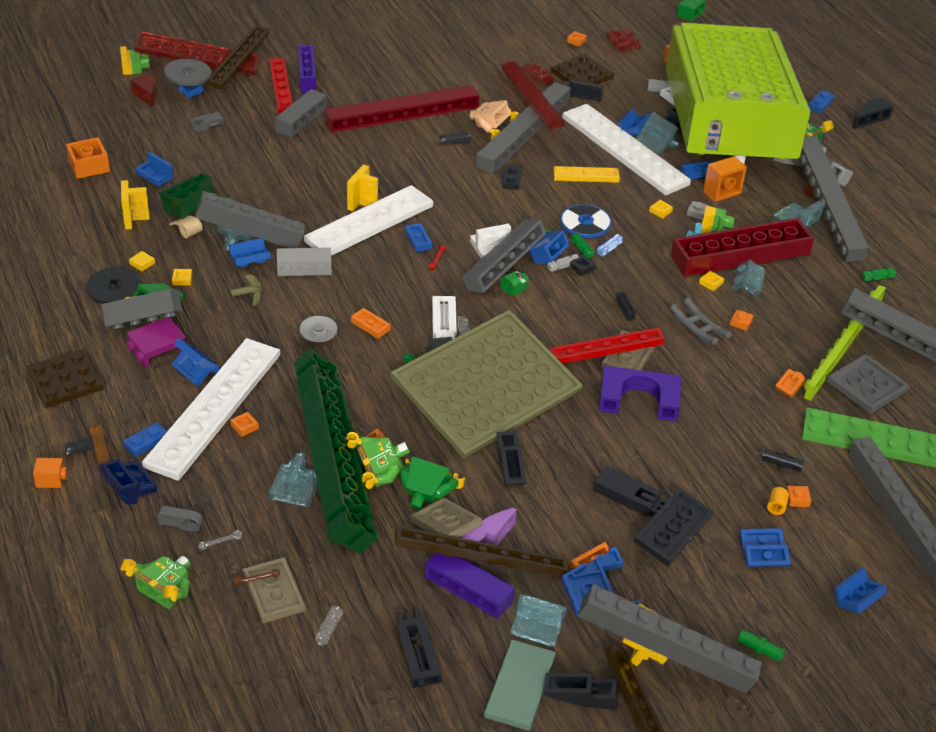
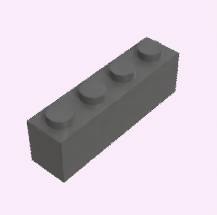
(301, 113)
(141, 308)

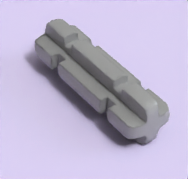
(561, 263)

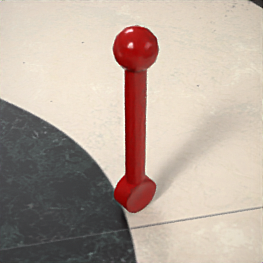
(432, 266)

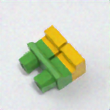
(133, 61)
(715, 220)

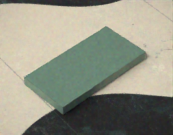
(520, 685)

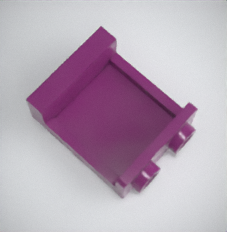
(154, 339)

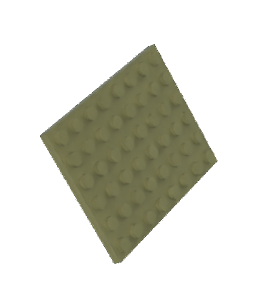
(486, 382)

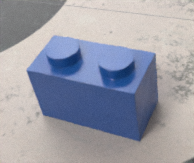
(549, 247)

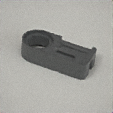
(206, 121)
(179, 518)

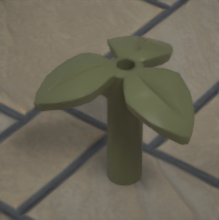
(254, 288)

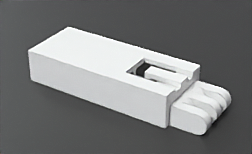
(444, 317)

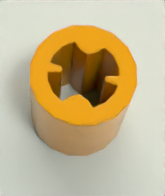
(778, 500)

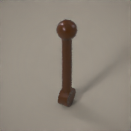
(238, 581)

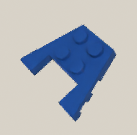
(579, 580)

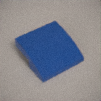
(764, 547)

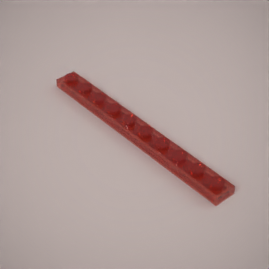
(532, 95)

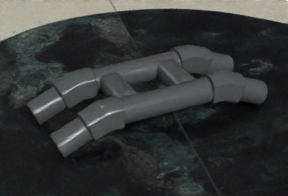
(696, 316)

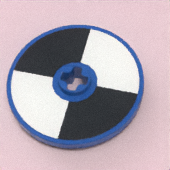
(586, 220)

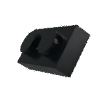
(512, 177)

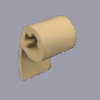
(188, 226)

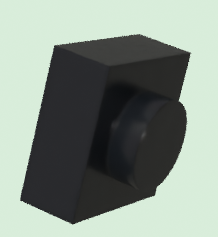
(582, 265)

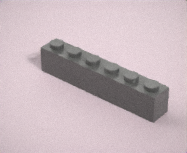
(249, 220)
(504, 255)
(891, 323)

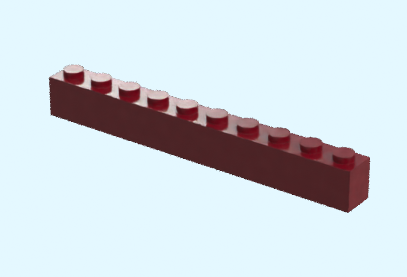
(401, 108)

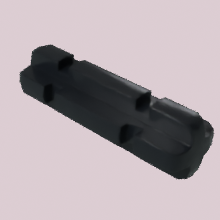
(455, 138)
(625, 305)
(80, 445)

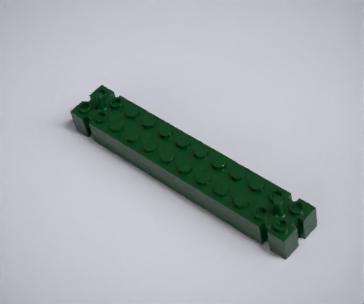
(335, 464)

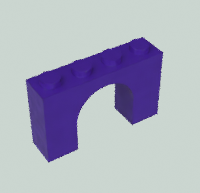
(662, 386)

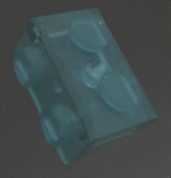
(750, 277)

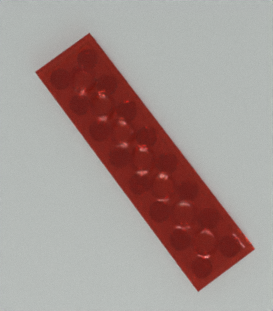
(183, 49)

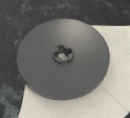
(187, 72)

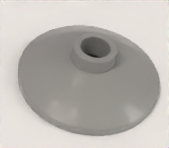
(318, 329)

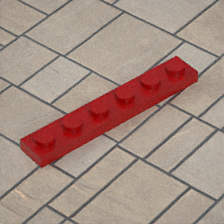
(280, 84)
(608, 345)

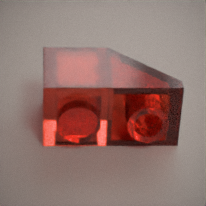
(144, 88)

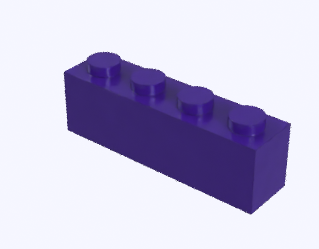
(306, 68)
(470, 583)

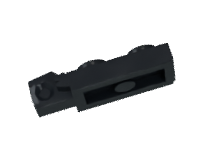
(585, 90)

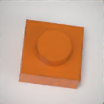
(576, 39)
(741, 320)
(244, 424)
(799, 496)

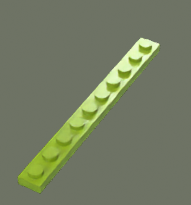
(834, 355)

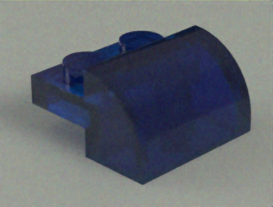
(128, 480)

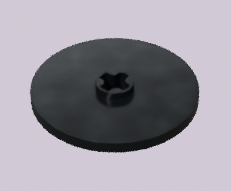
(113, 284)

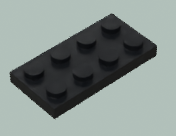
(673, 527)

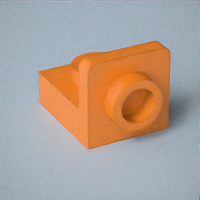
(790, 383)

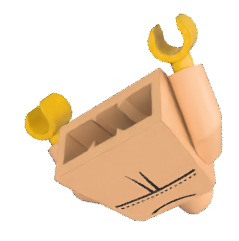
(491, 115)

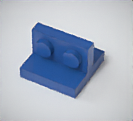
(193, 363)

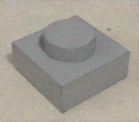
(696, 210)

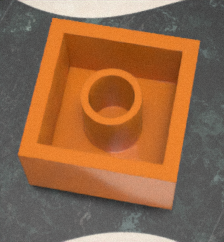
(87, 158)
(724, 178)

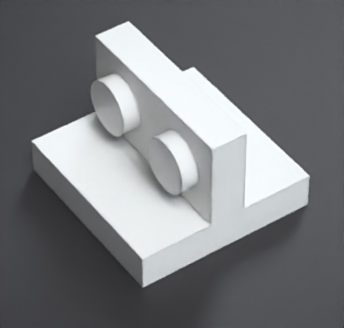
(488, 238)

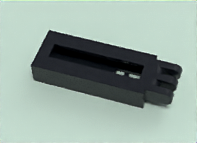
(629, 492)
(420, 660)

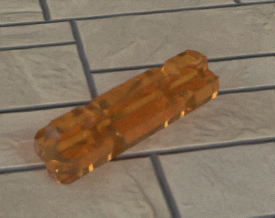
(99, 443)

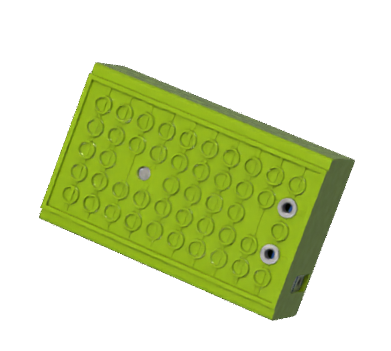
(735, 92)

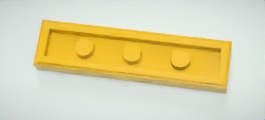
(587, 174)

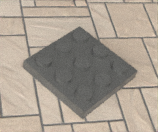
(868, 383)

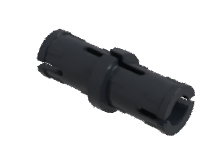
(782, 460)

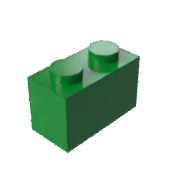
(691, 9)

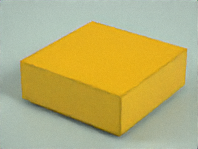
(661, 209)
(142, 261)
(182, 277)
(711, 280)

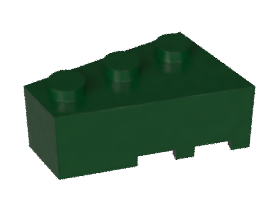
(184, 197)

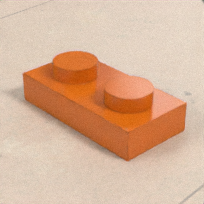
(370, 323)

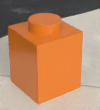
(49, 472)

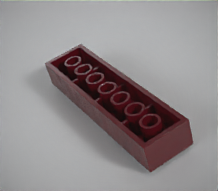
(735, 246)

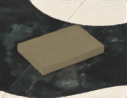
(631, 359)
(446, 519)
(274, 596)

